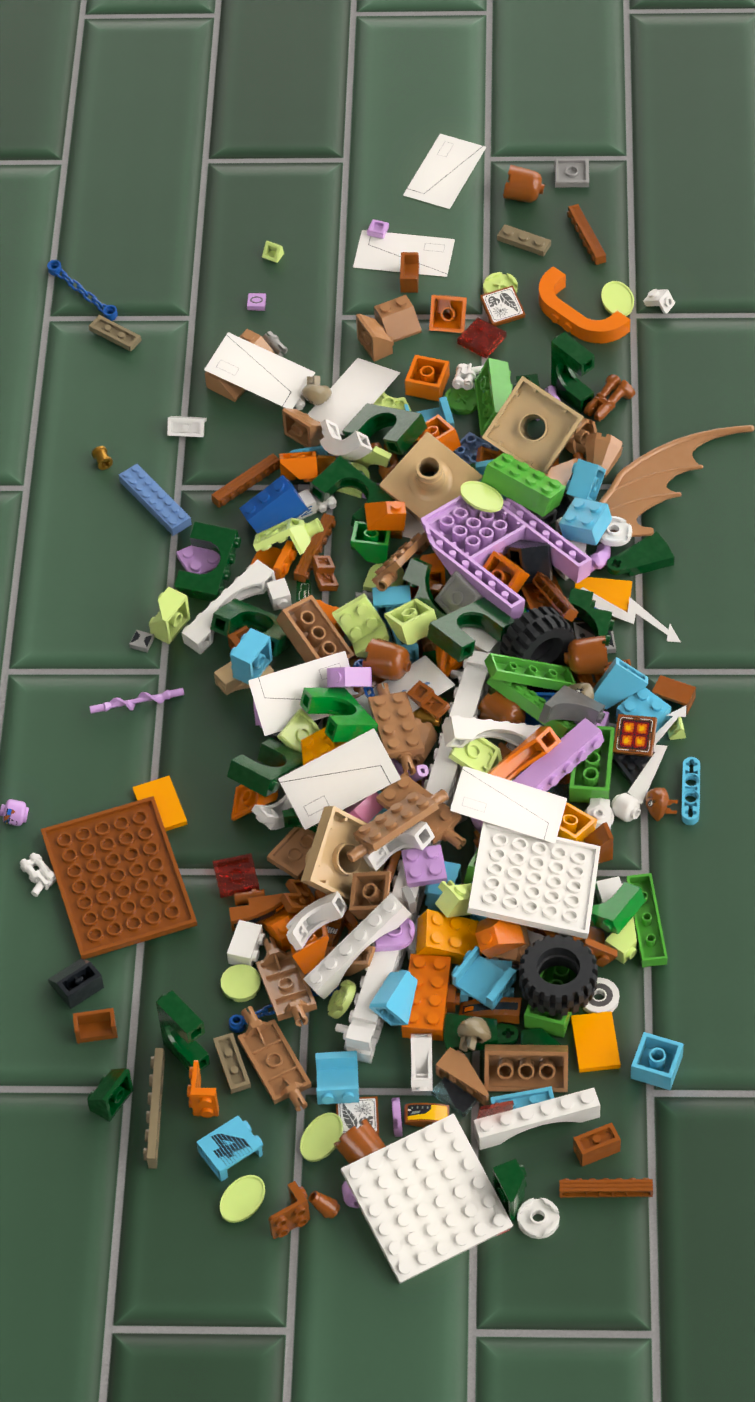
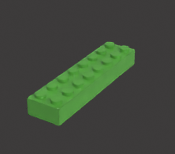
(528, 672)
(530, 703)
(648, 924)

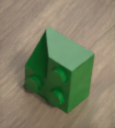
(371, 543)

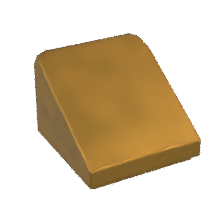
(323, 462)

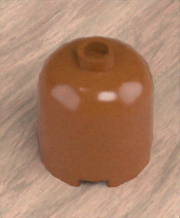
(524, 184)
(587, 656)
(387, 659)
(500, 709)
(359, 1142)

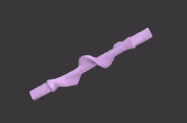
(143, 697)

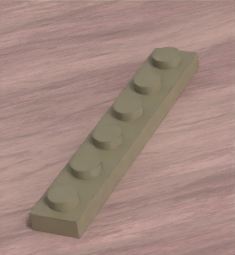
(153, 1116)

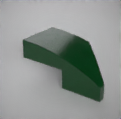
(537, 1037)

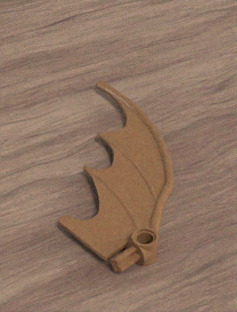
(646, 478)

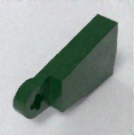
(642, 557)
(497, 1030)

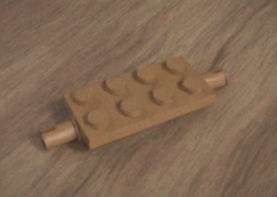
(388, 571)
(396, 726)
(394, 822)
(440, 822)
(285, 984)
(274, 1060)

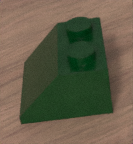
(111, 1093)
(510, 1186)

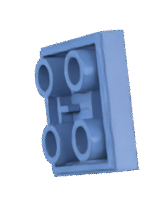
(470, 445)

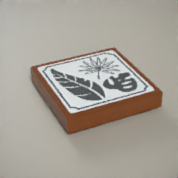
(502, 306)
(354, 1113)

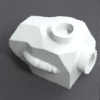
(600, 810)

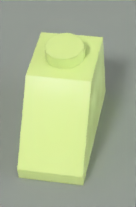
(624, 942)

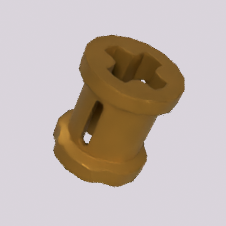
(102, 457)

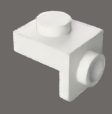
(660, 298)

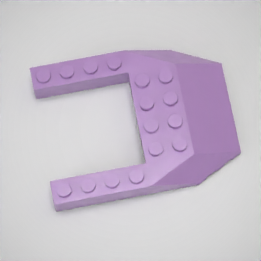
(468, 536)

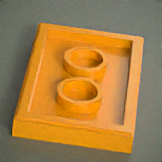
(611, 590)
(166, 800)
(595, 1041)

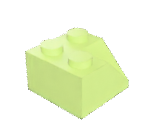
(172, 615)
(411, 621)

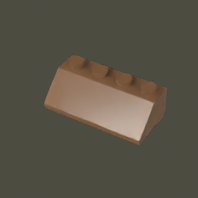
(225, 387)
(311, 630)
(526, 1067)

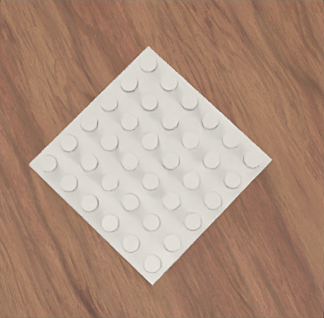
(534, 881)
(426, 1198)

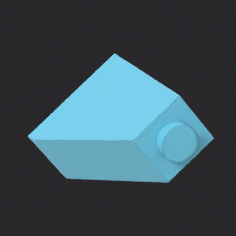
(618, 683)
(395, 998)

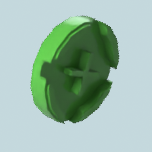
(461, 400)

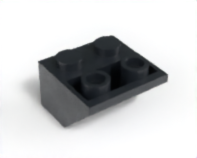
(531, 557)
(77, 982)

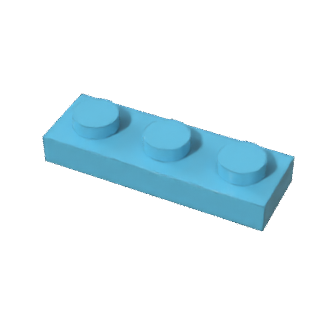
(525, 1098)

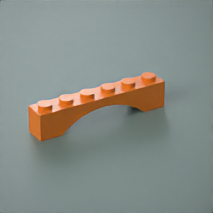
(528, 752)

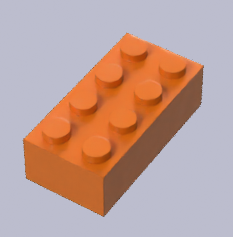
(430, 995)

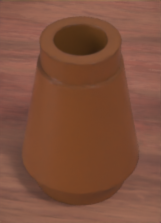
(324, 1204)

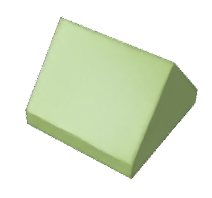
(272, 251)
(676, 731)

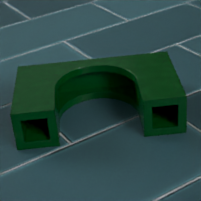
(569, 356)
(406, 424)
(341, 475)
(211, 584)
(240, 614)
(480, 614)
(261, 777)
(180, 1030)

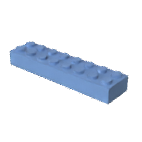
(155, 499)

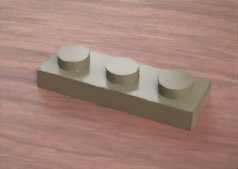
(524, 240)
(115, 333)
(231, 1063)

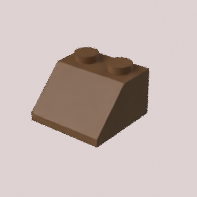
(398, 318)
(373, 337)
(301, 427)
(368, 892)

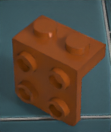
(596, 942)
(292, 1216)

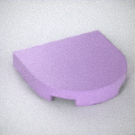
(397, 938)

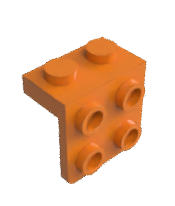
(278, 559)
(201, 1100)

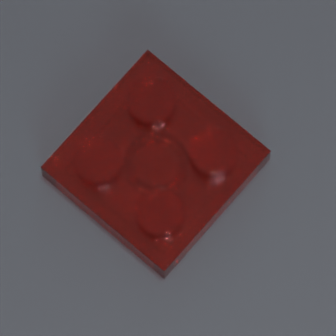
(481, 337)
(235, 875)

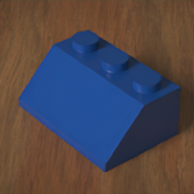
(273, 505)

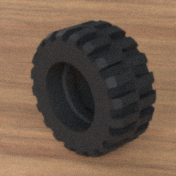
(538, 636)
(558, 952)

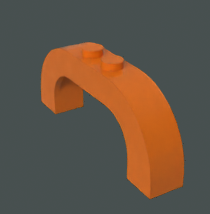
(571, 320)

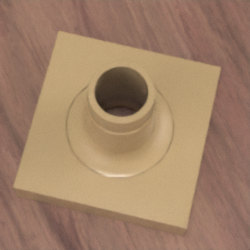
(510, 425)
(423, 493)
(326, 860)

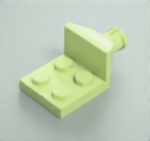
(295, 528)
(361, 623)
(477, 754)

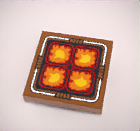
(635, 735)

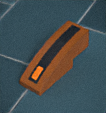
(257, 911)
(506, 1011)

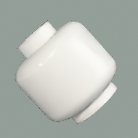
(625, 807)

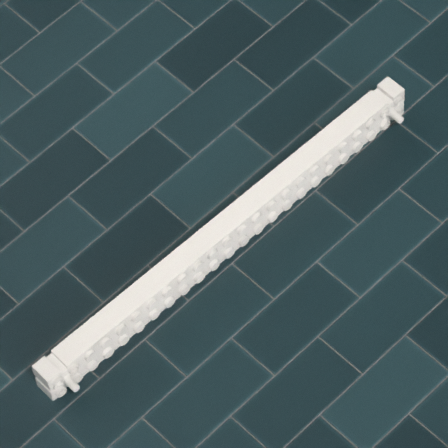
(444, 774)

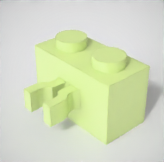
(454, 899)

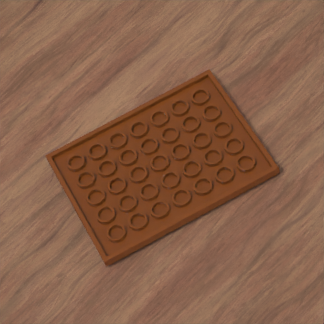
(118, 877)

